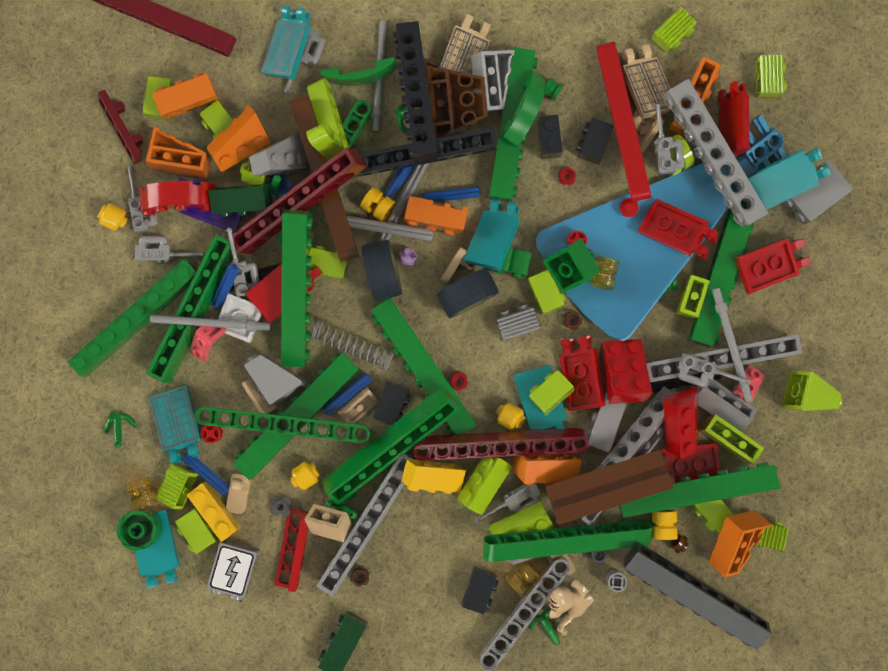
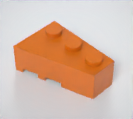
(185, 96)
(239, 140)
(176, 157)
(434, 216)
(546, 468)
(736, 540)

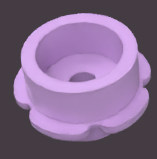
(408, 256)

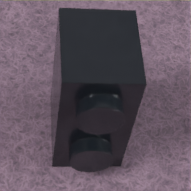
(549, 136)
(595, 140)
(391, 404)
(479, 590)

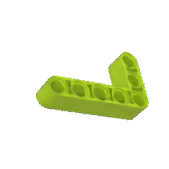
(329, 134)

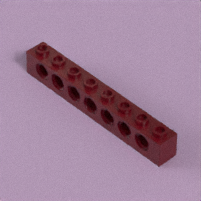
(301, 197)

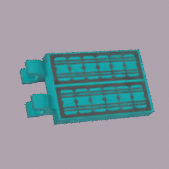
(287, 44)
(176, 423)

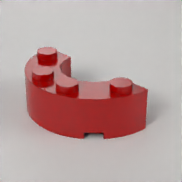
(175, 194)

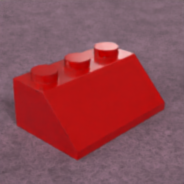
(681, 423)

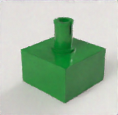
(571, 265)

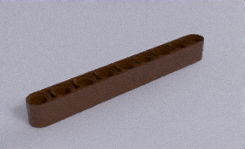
(332, 204)

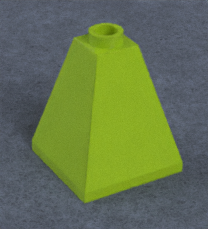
(809, 392)

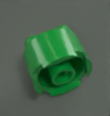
(133, 538)

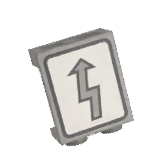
(232, 570)

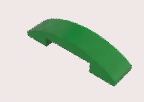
(383, 68)
(527, 110)

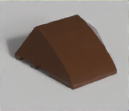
(455, 99)

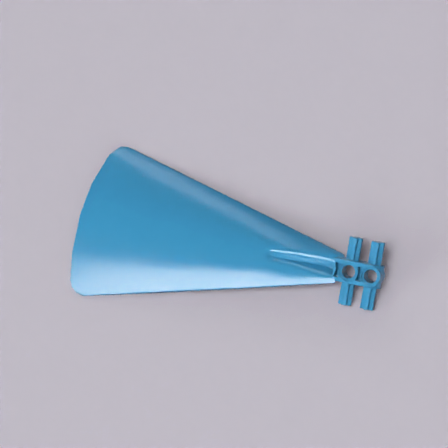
(644, 264)

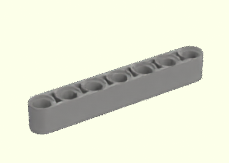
(523, 621)

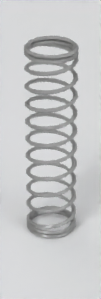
(315, 333)

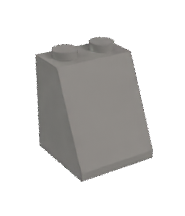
(821, 197)
(273, 379)

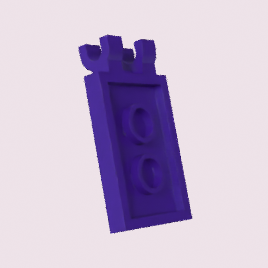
(231, 221)

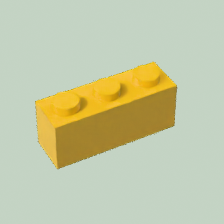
(433, 476)
(213, 511)

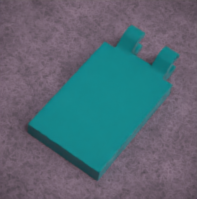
(788, 177)
(493, 236)
(535, 418)
(161, 556)

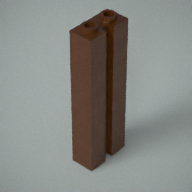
(610, 486)

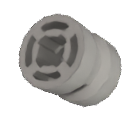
(614, 577)

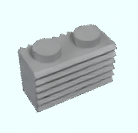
(517, 323)

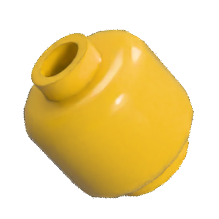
(112, 216)
(510, 416)
(304, 475)

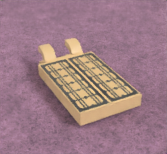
(463, 44)
(645, 81)

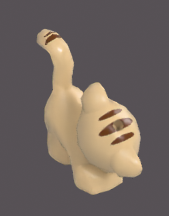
(572, 600)

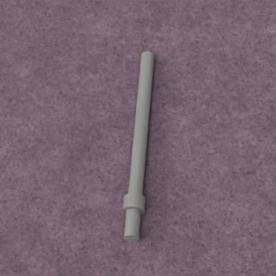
(377, 112)
(721, 308)
(249, 325)

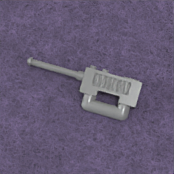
(306, 57)
(663, 147)
(139, 222)
(164, 253)
(240, 283)
(706, 368)
(515, 497)

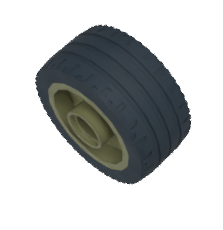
(381, 270)
(467, 293)

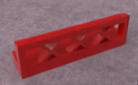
(298, 552)

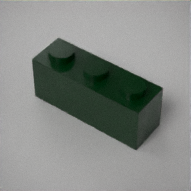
(240, 199)
(342, 643)

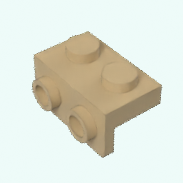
(645, 129)

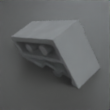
(495, 69)
(280, 158)

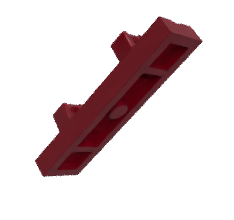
(112, 112)

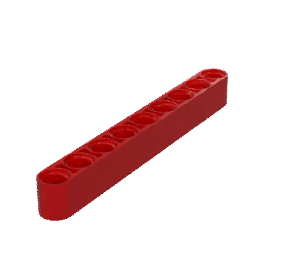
(623, 122)

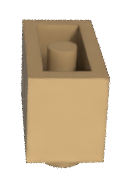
(328, 523)

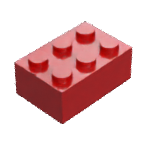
(625, 371)

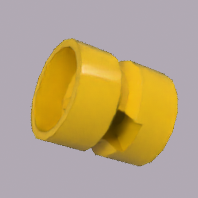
(377, 204)
(664, 525)

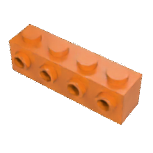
(702, 79)

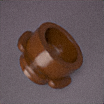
(572, 315)
(680, 544)
(360, 581)

